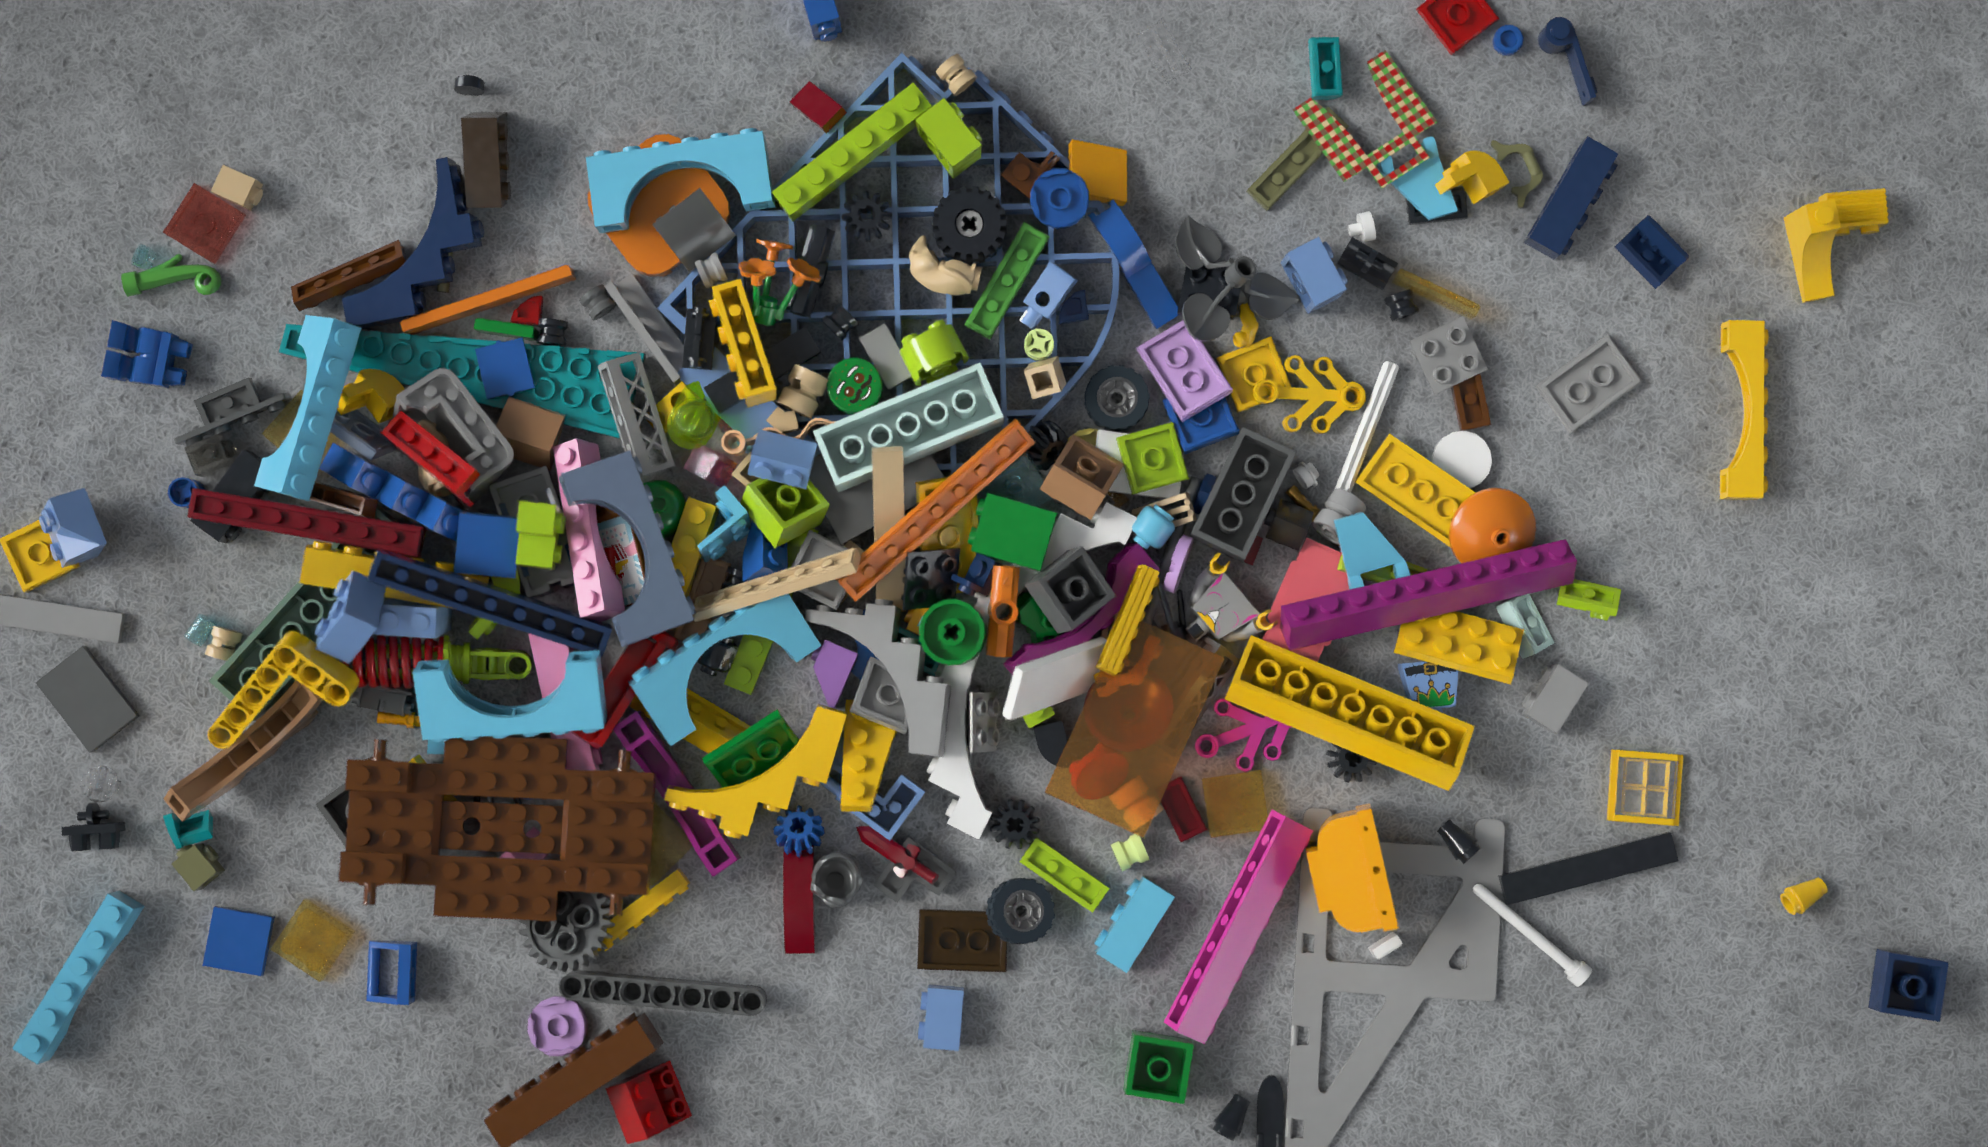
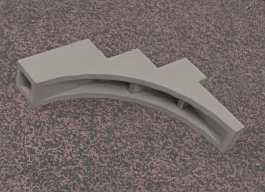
(925, 701)

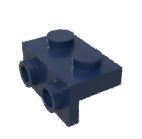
(1651, 251)

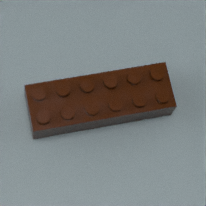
(567, 1084)

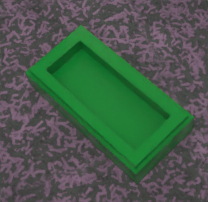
(505, 329)

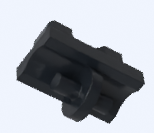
(1367, 263)
(80, 834)

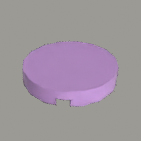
(1178, 564)
(564, 1019)

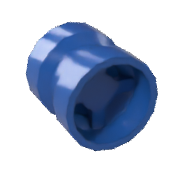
(180, 491)

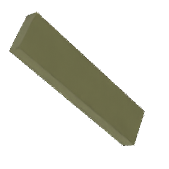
(1287, 168)

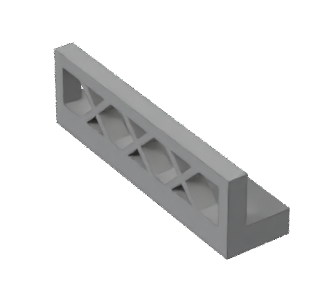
(649, 324)
(625, 416)

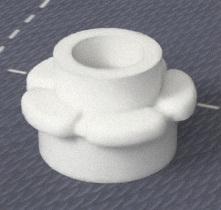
(1306, 475)

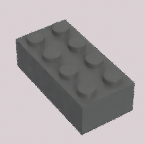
(1242, 494)

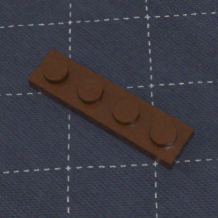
(348, 276)

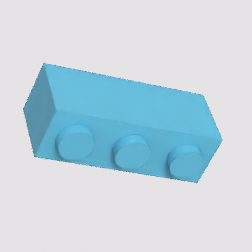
(1133, 923)

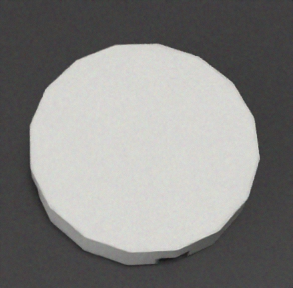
(1463, 457)

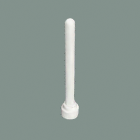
(1577, 971)

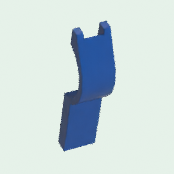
(1135, 264)

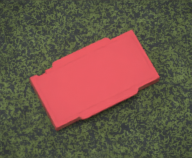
(1307, 577)

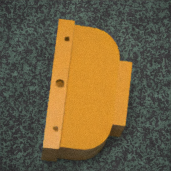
(1351, 872)

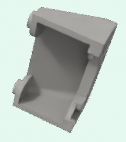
(463, 422)

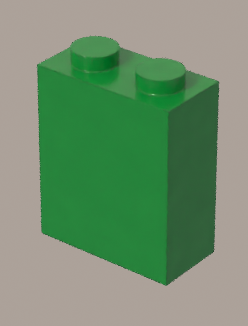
(1012, 531)

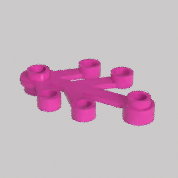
(1254, 726)

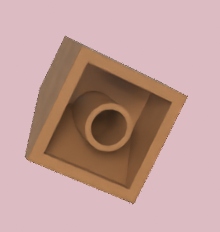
(1081, 476)

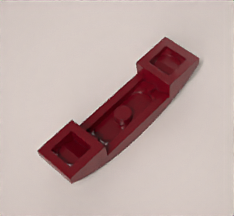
(798, 903)

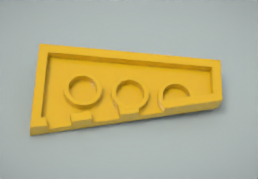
(864, 758)

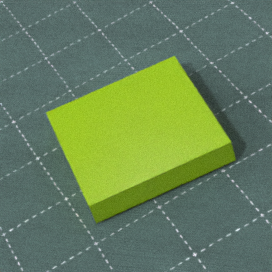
(1152, 458)

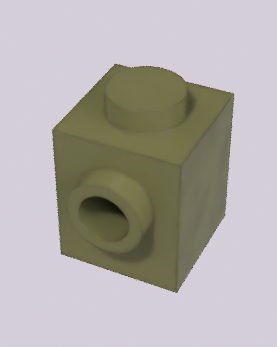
(198, 865)

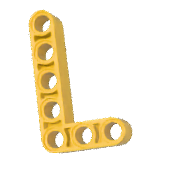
(267, 681)

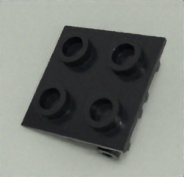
(1210, 283)
(929, 577)

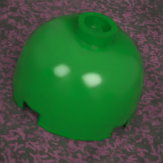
(669, 503)

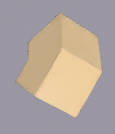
(784, 421)

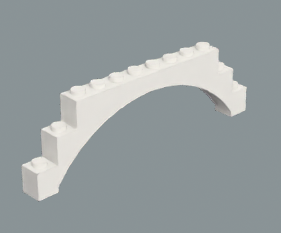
(954, 768)

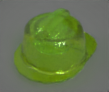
(692, 418)

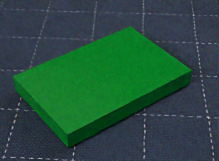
(752, 751)

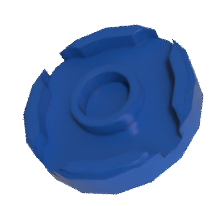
(1059, 198)

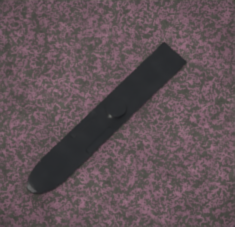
(1270, 1114)

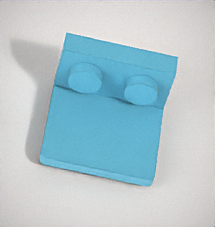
(734, 528)

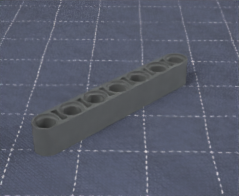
(649, 998)

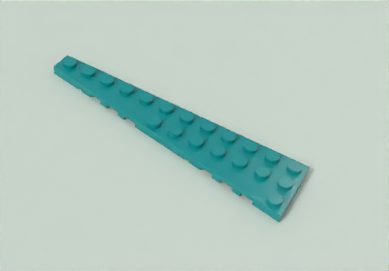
(563, 376)

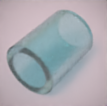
(200, 630)

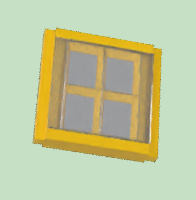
(1644, 787)

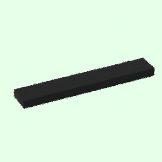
(1588, 868)

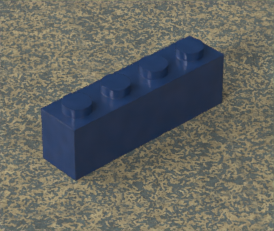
(1571, 198)

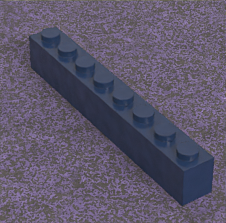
(488, 601)

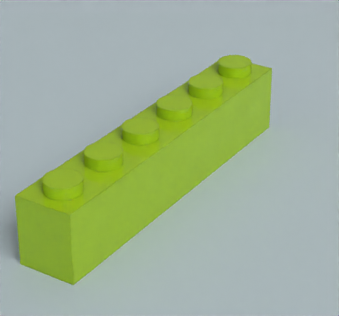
(851, 152)

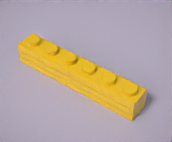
(1127, 620)
(646, 905)

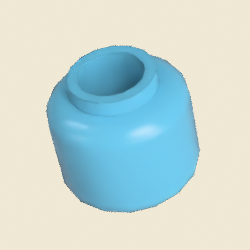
(1153, 527)

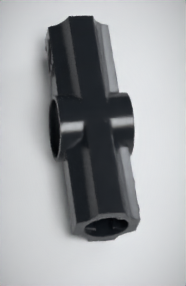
(816, 254)

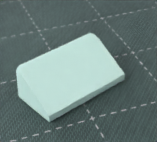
(1523, 614)

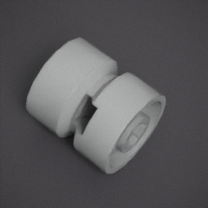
(1338, 505)

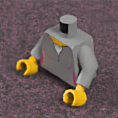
(1223, 607)

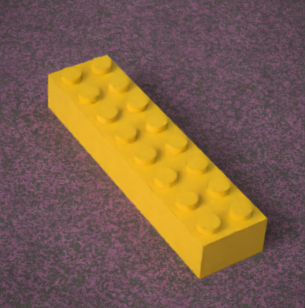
(1350, 713)

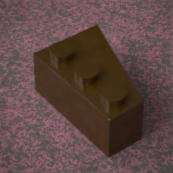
(485, 159)

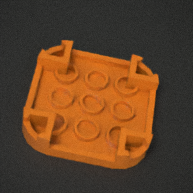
(642, 243)

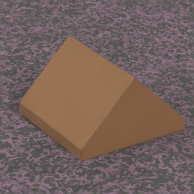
(531, 431)

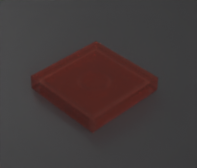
(204, 223)

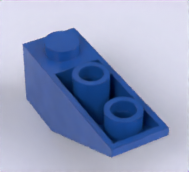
(761, 557)

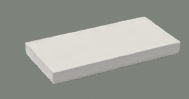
(1053, 679)

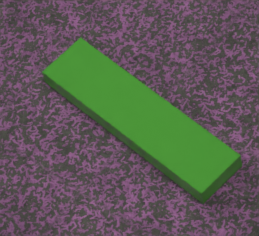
(1007, 281)

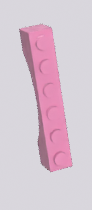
(595, 583)

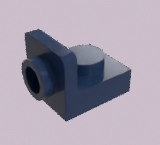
(978, 576)

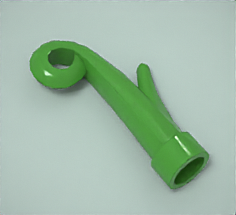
(167, 273)

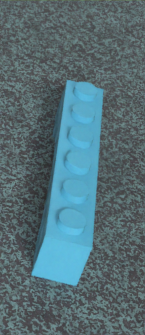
(59, 1004)

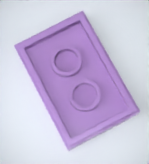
(1184, 371)

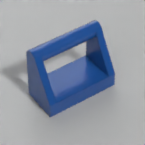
(406, 972)

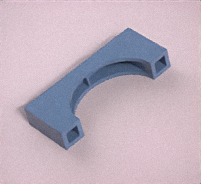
(618, 487)

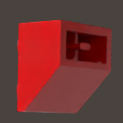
(648, 1102)

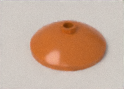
(1484, 518)

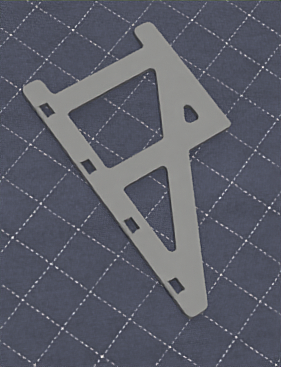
(1464, 922)

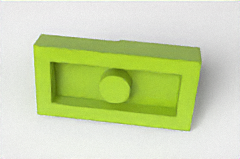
(1598, 599)

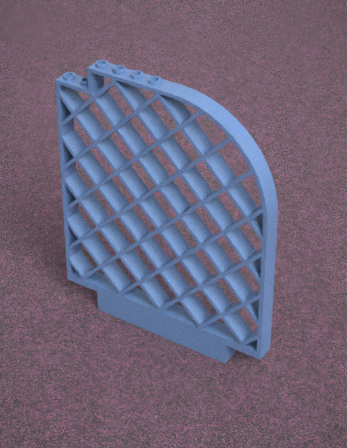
(754, 418)

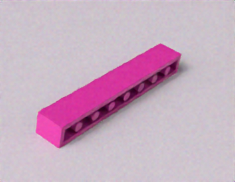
(1238, 927)

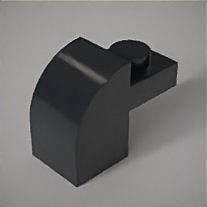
(1051, 740)

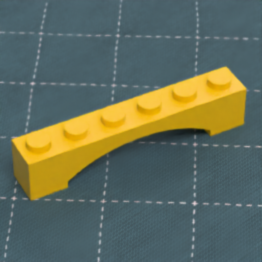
(1745, 347)

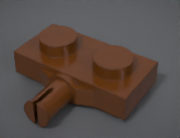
(1023, 172)

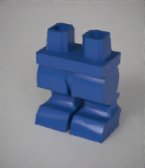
(155, 360)

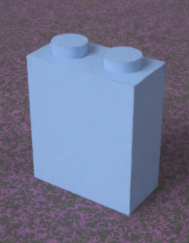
(413, 619)

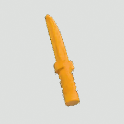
(394, 719)

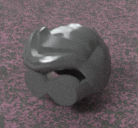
(836, 878)

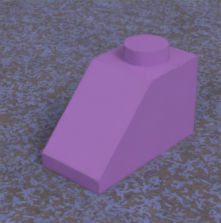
(833, 669)

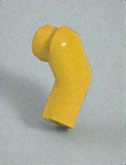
(1249, 328)

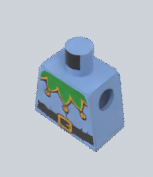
(1429, 684)

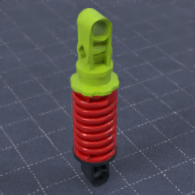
(395, 662)

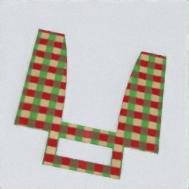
(1341, 147)

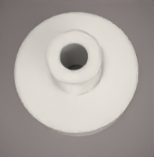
(1364, 227)

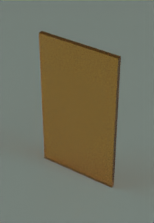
(1135, 730)

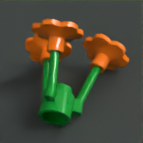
(765, 308)

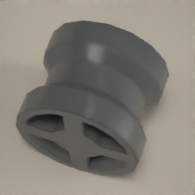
(598, 302)

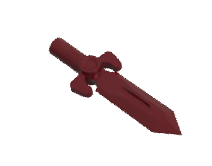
(897, 854)

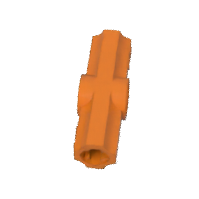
(1003, 590)

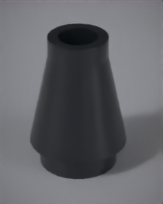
(1458, 841)
(1232, 1117)

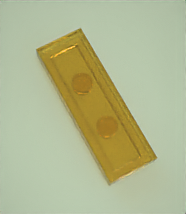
(1436, 294)

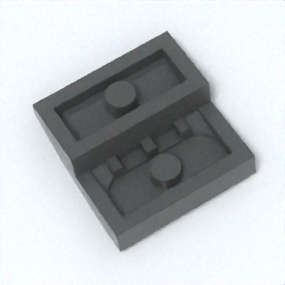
(694, 229)

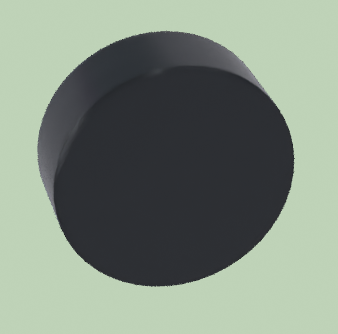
(469, 85)

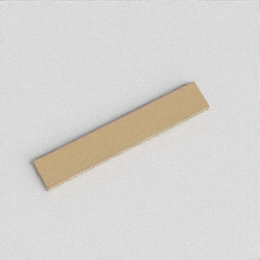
(887, 511)
(776, 584)

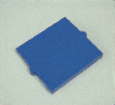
(505, 368)

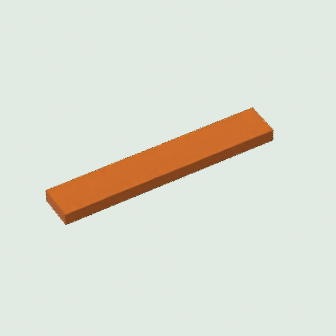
(488, 300)

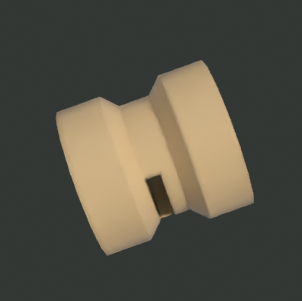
(956, 74)
(226, 637)

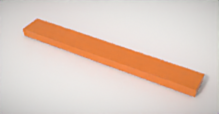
(937, 508)

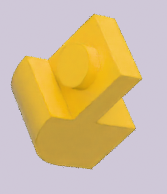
(1477, 173)
(374, 390)

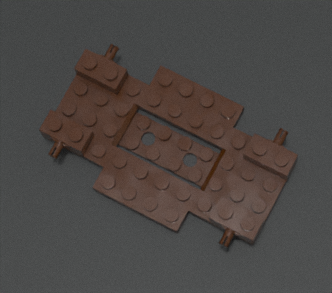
(403, 822)

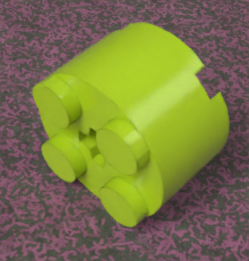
(933, 353)

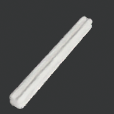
(1367, 426)

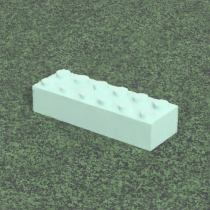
(917, 420)

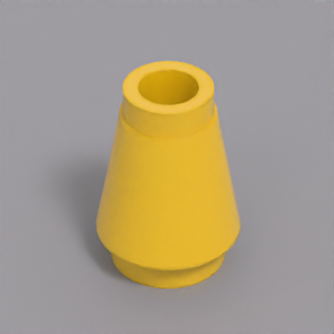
(1803, 895)

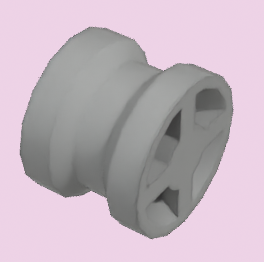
(711, 270)

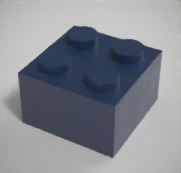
(1908, 985)

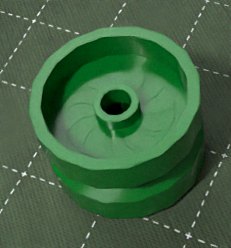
(935, 628)

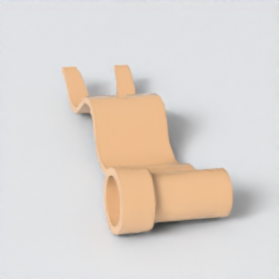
(733, 435)

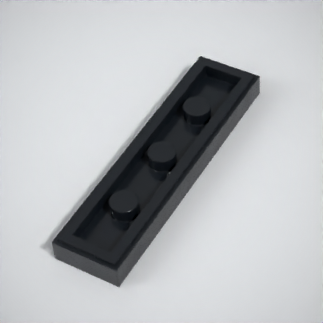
(780, 357)

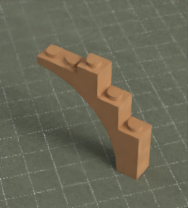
(255, 745)

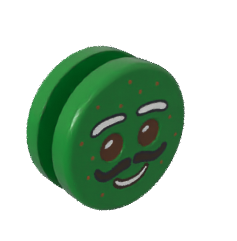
(854, 385)

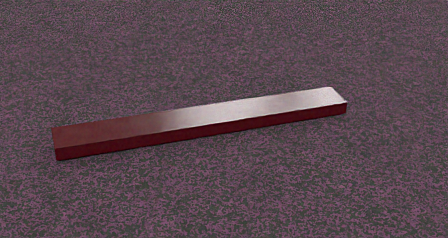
(306, 522)

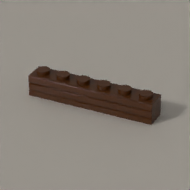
(344, 499)

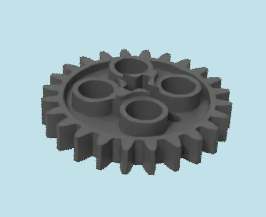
(586, 936)

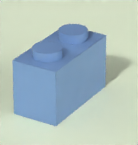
(782, 459)
(942, 1017)

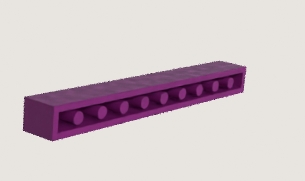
(1427, 594)

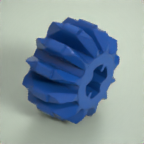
(795, 820)

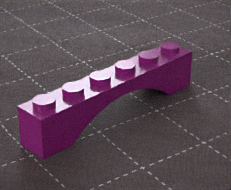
(1119, 577)
(654, 757)

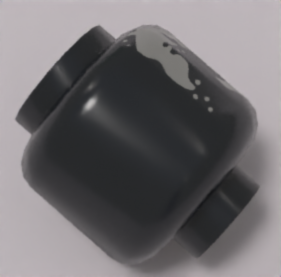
(718, 657)

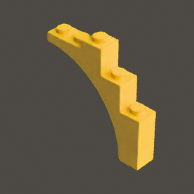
(737, 803)

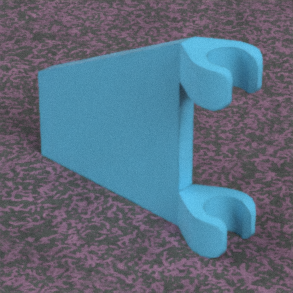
(1420, 182)
(1366, 549)

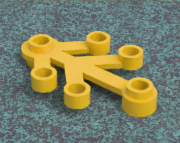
(1314, 393)

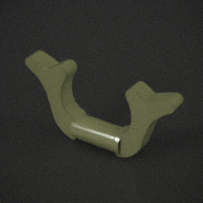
(1531, 162)

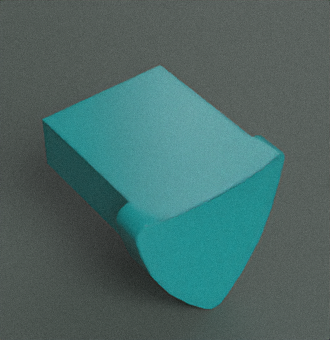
(192, 830)

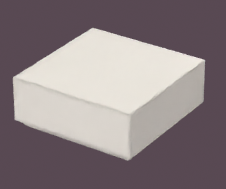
(1385, 945)

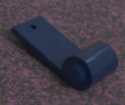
(1560, 37)

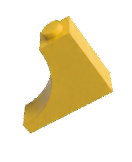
(1811, 240)

